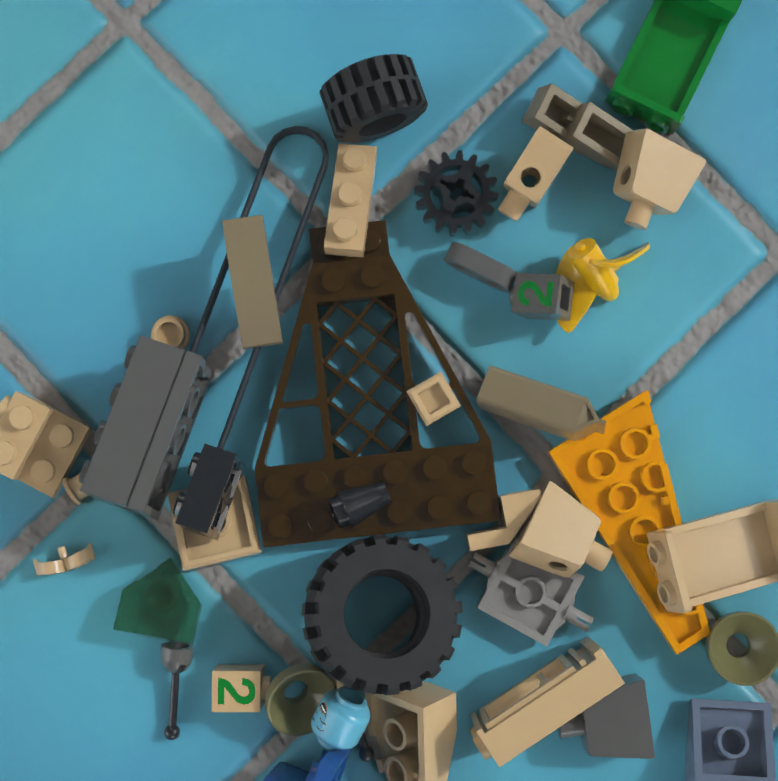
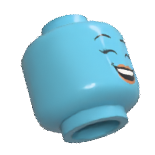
(340, 718)

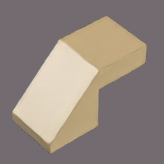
(514, 511)

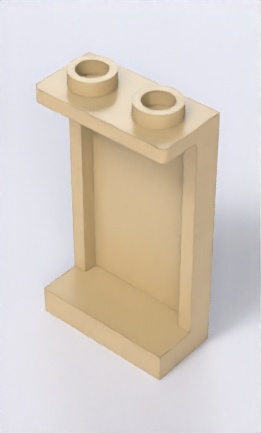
(715, 555)

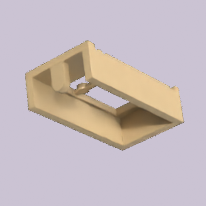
(544, 702)

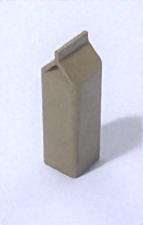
(538, 405)

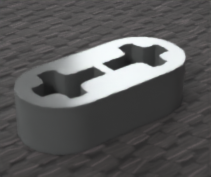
(480, 267)

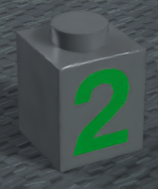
(542, 296)

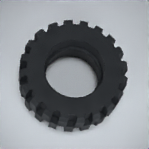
(434, 605)

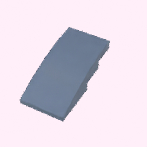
(729, 741)

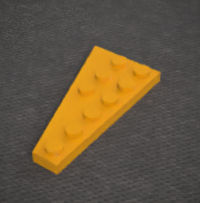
(632, 493)

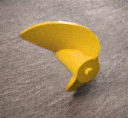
(592, 276)

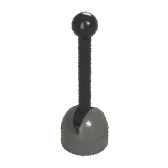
(175, 659)

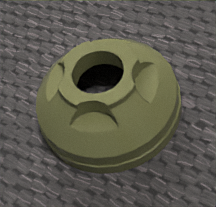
(761, 654)
(295, 714)

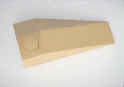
(414, 732)

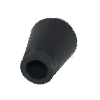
(358, 503)

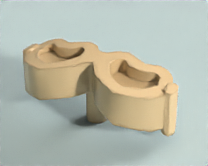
(65, 563)

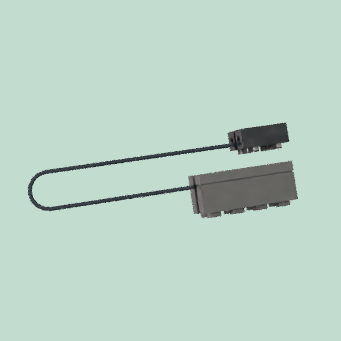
(159, 406)

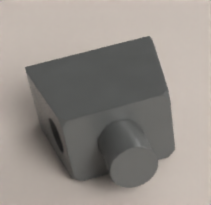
(616, 724)

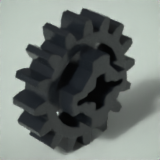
(468, 201)

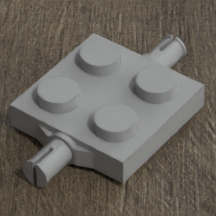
(529, 596)

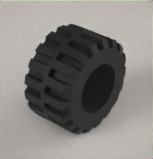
(373, 98)

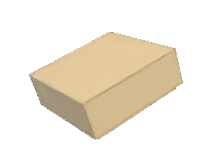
(433, 398)

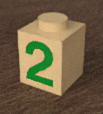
(239, 687)

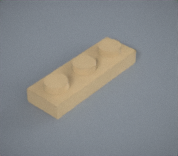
(350, 200)

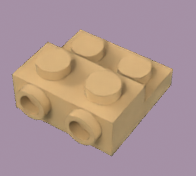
(38, 442)

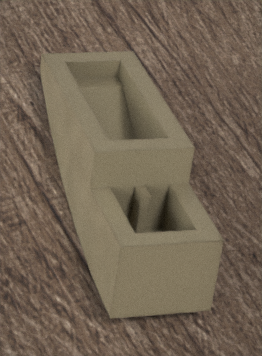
(580, 125)
(252, 281)

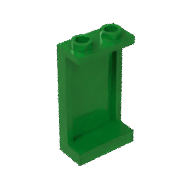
(669, 60)

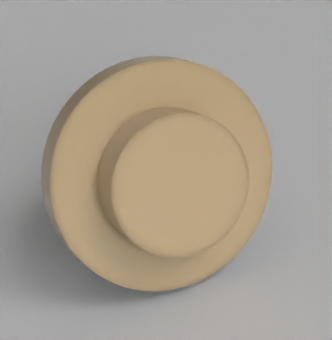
(171, 331)

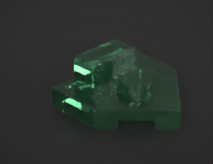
(160, 606)

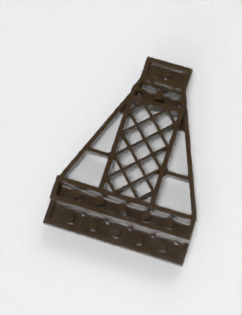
(424, 484)

